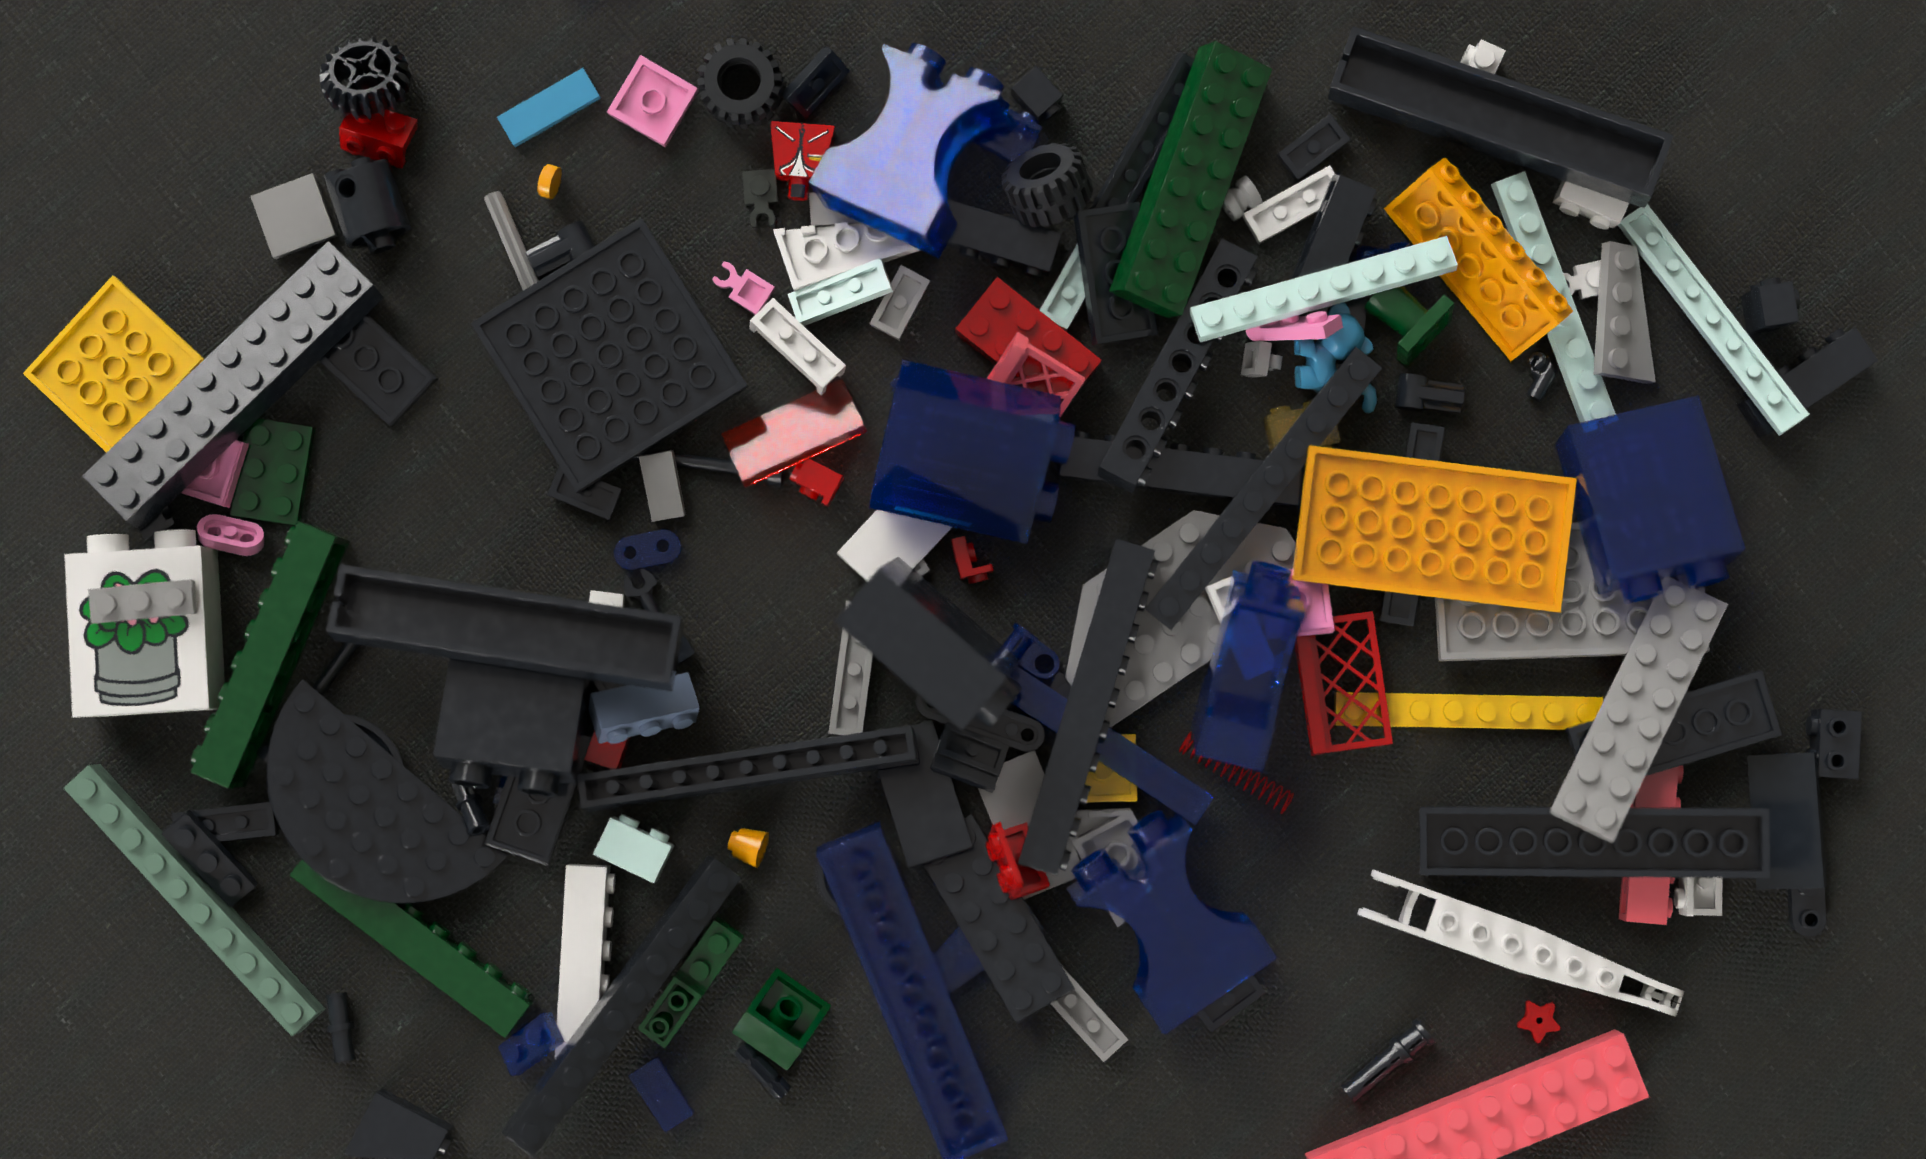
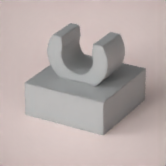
(1258, 359)

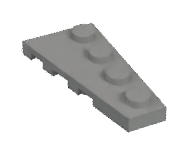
(1622, 323)

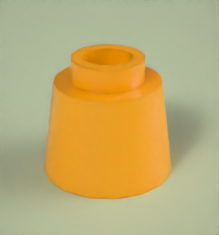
(749, 845)

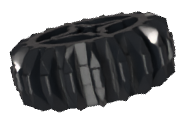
(367, 87)

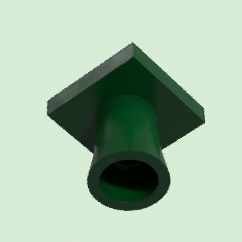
(1410, 319)

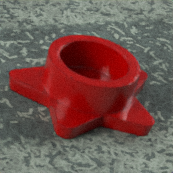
(1529, 1022)

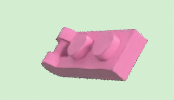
(1313, 326)

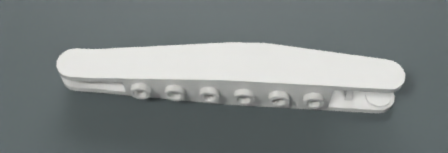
(1521, 947)

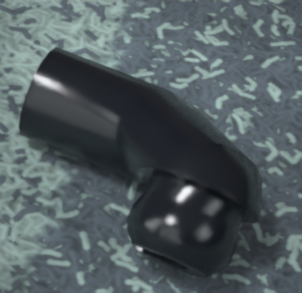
(1542, 373)

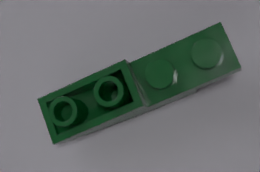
(691, 982)

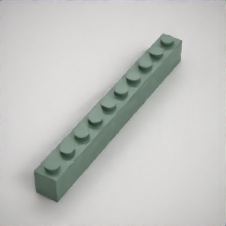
(194, 899)

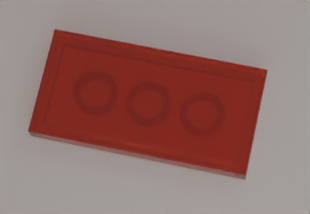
(793, 433)

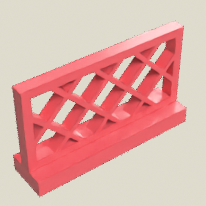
(1013, 360)

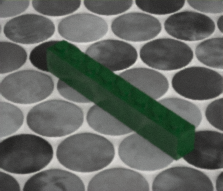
(429, 952)

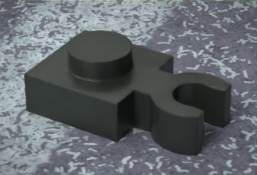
(760, 191)

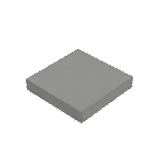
(293, 216)

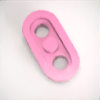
(233, 535)

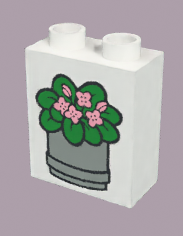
(150, 661)

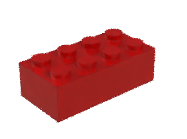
(1002, 314)

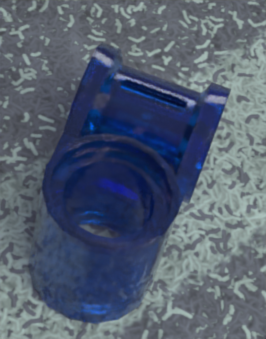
(1029, 650)

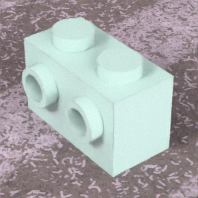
(634, 848)

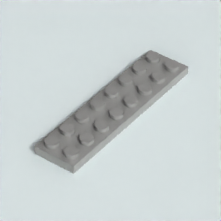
(1638, 709)

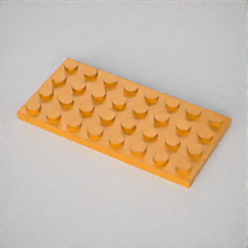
(1434, 529)

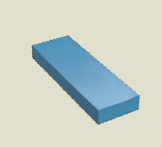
(548, 107)

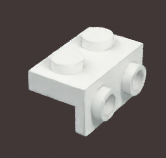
(1699, 896)

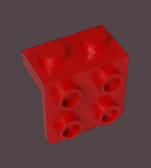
(1006, 848)

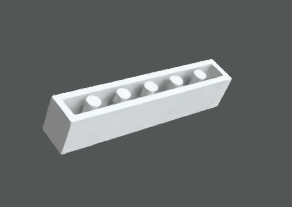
(583, 944)

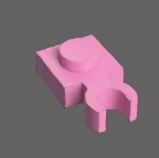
(748, 291)

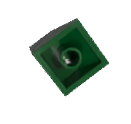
(781, 1019)

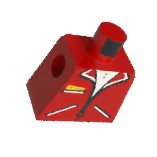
(798, 152)

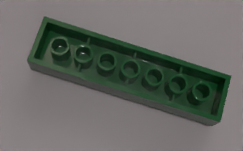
(1190, 180)
(269, 655)

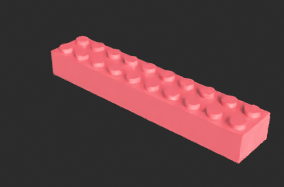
(1507, 1109)

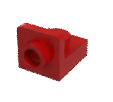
(964, 556)

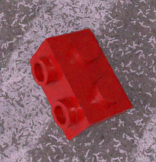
(379, 137)

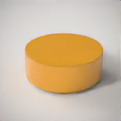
(549, 181)

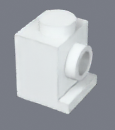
(1483, 56)

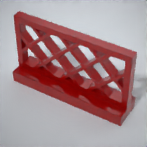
(1314, 695)

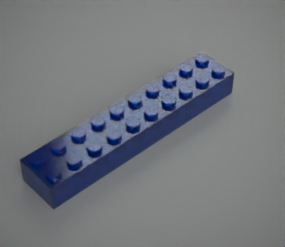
(912, 992)

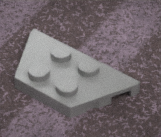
(1109, 831)

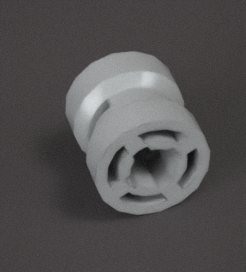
(1240, 198)

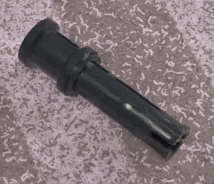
(1400, 1050)

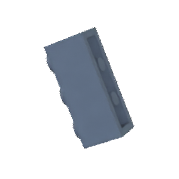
(642, 710)

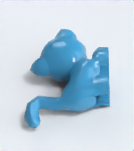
(1323, 354)

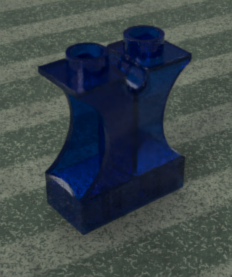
(902, 165)
(1248, 667)
(1185, 946)

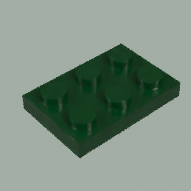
(274, 472)

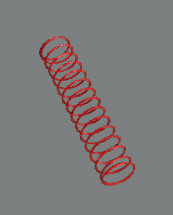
(1239, 779)

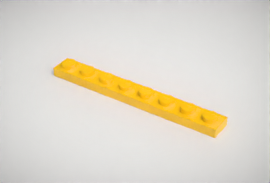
(1473, 710)

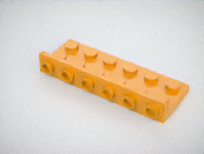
(1493, 271)

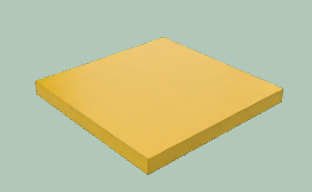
(112, 364)

